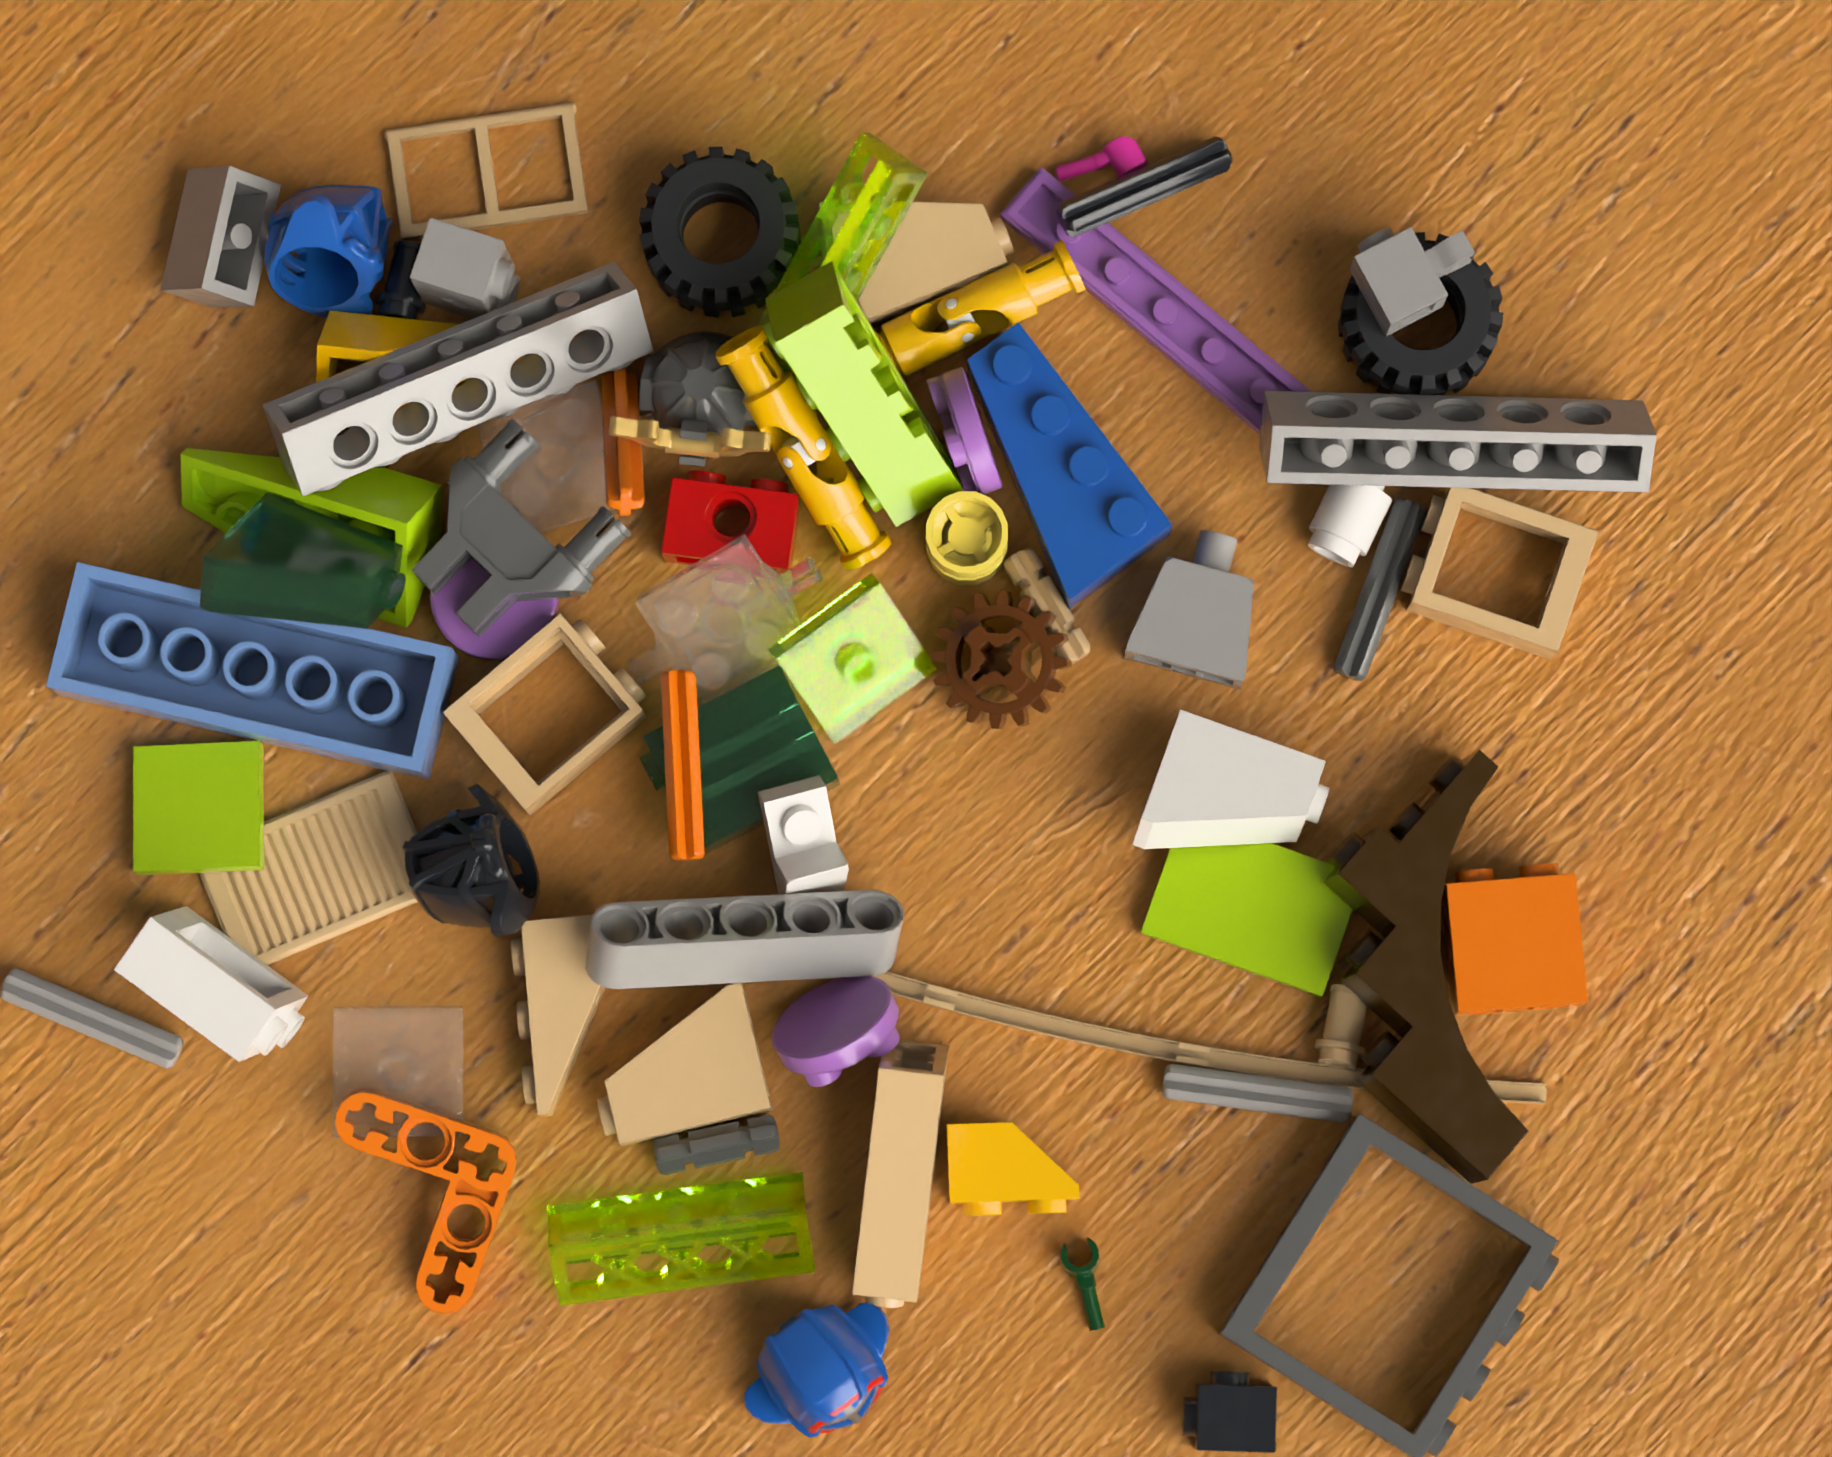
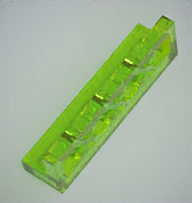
(869, 227)
(678, 1227)

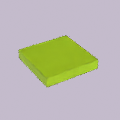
(198, 808)

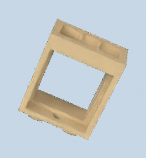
(1562, 592)
(585, 648)

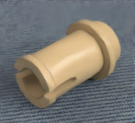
(1342, 1029)

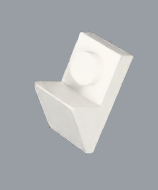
(803, 838)

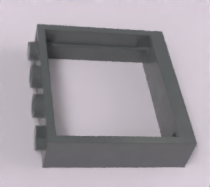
(1497, 1326)

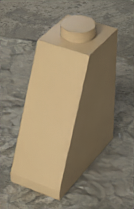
(930, 256)
(691, 1076)

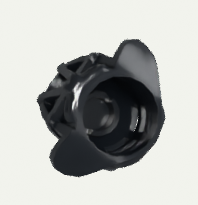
(464, 868)

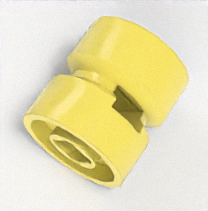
(966, 538)

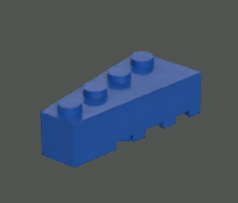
(1072, 481)

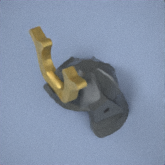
(692, 403)

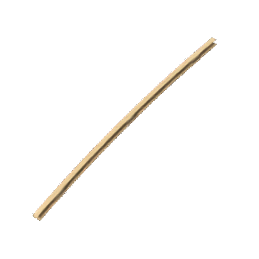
(1157, 1047)

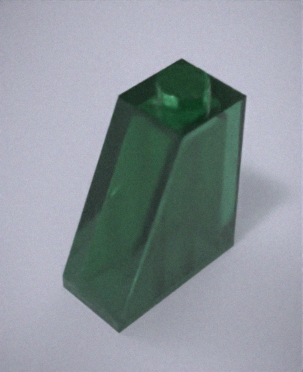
(301, 568)

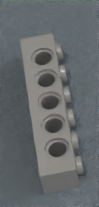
(427, 371)
(1456, 441)

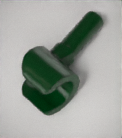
(1086, 1284)

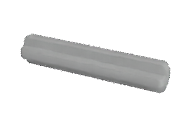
(91, 1018)
(1257, 1093)

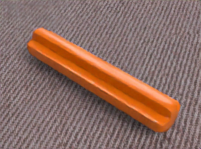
(621, 456)
(682, 765)

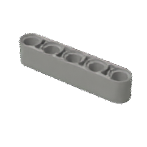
(743, 939)

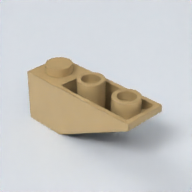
(557, 1004)

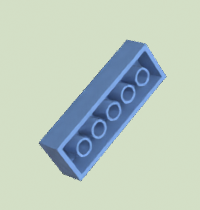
(251, 677)

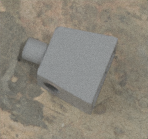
(1197, 616)

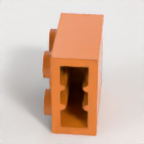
(1513, 941)

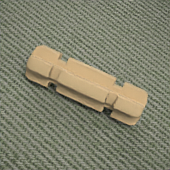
(1026, 570)

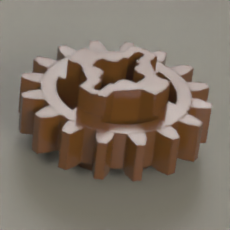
(1019, 681)

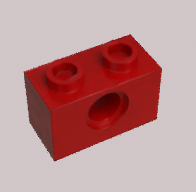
(704, 495)

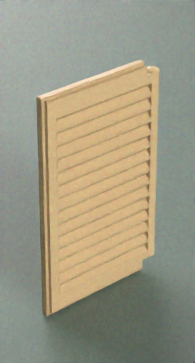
(322, 872)

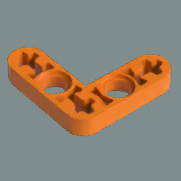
(463, 1184)

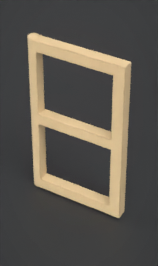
(480, 125)

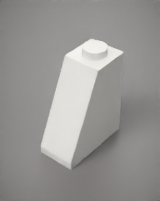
(1229, 789)

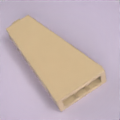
(900, 1173)

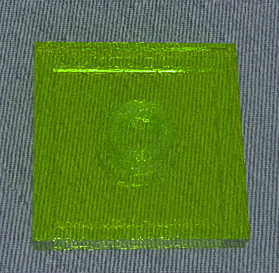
(852, 658)

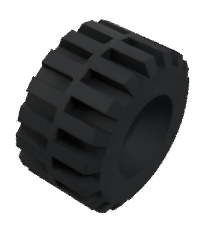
(707, 182)
(1426, 371)

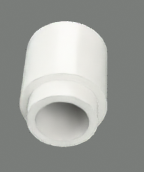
(1348, 521)

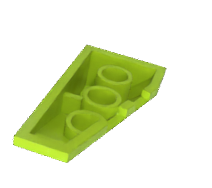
(379, 500)

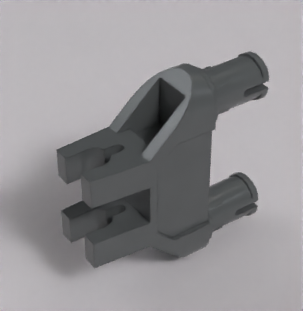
(505, 543)

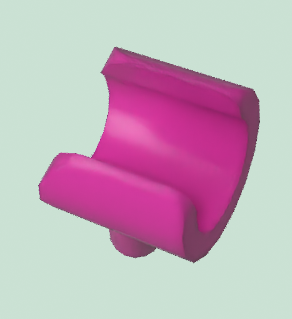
(1122, 155)

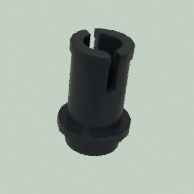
(400, 295)

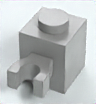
(1402, 278)

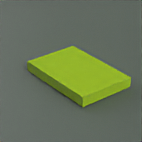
(1251, 911)

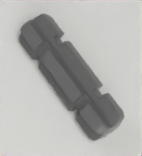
(716, 1144)

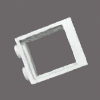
(213, 984)

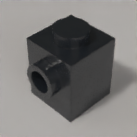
(1231, 1415)

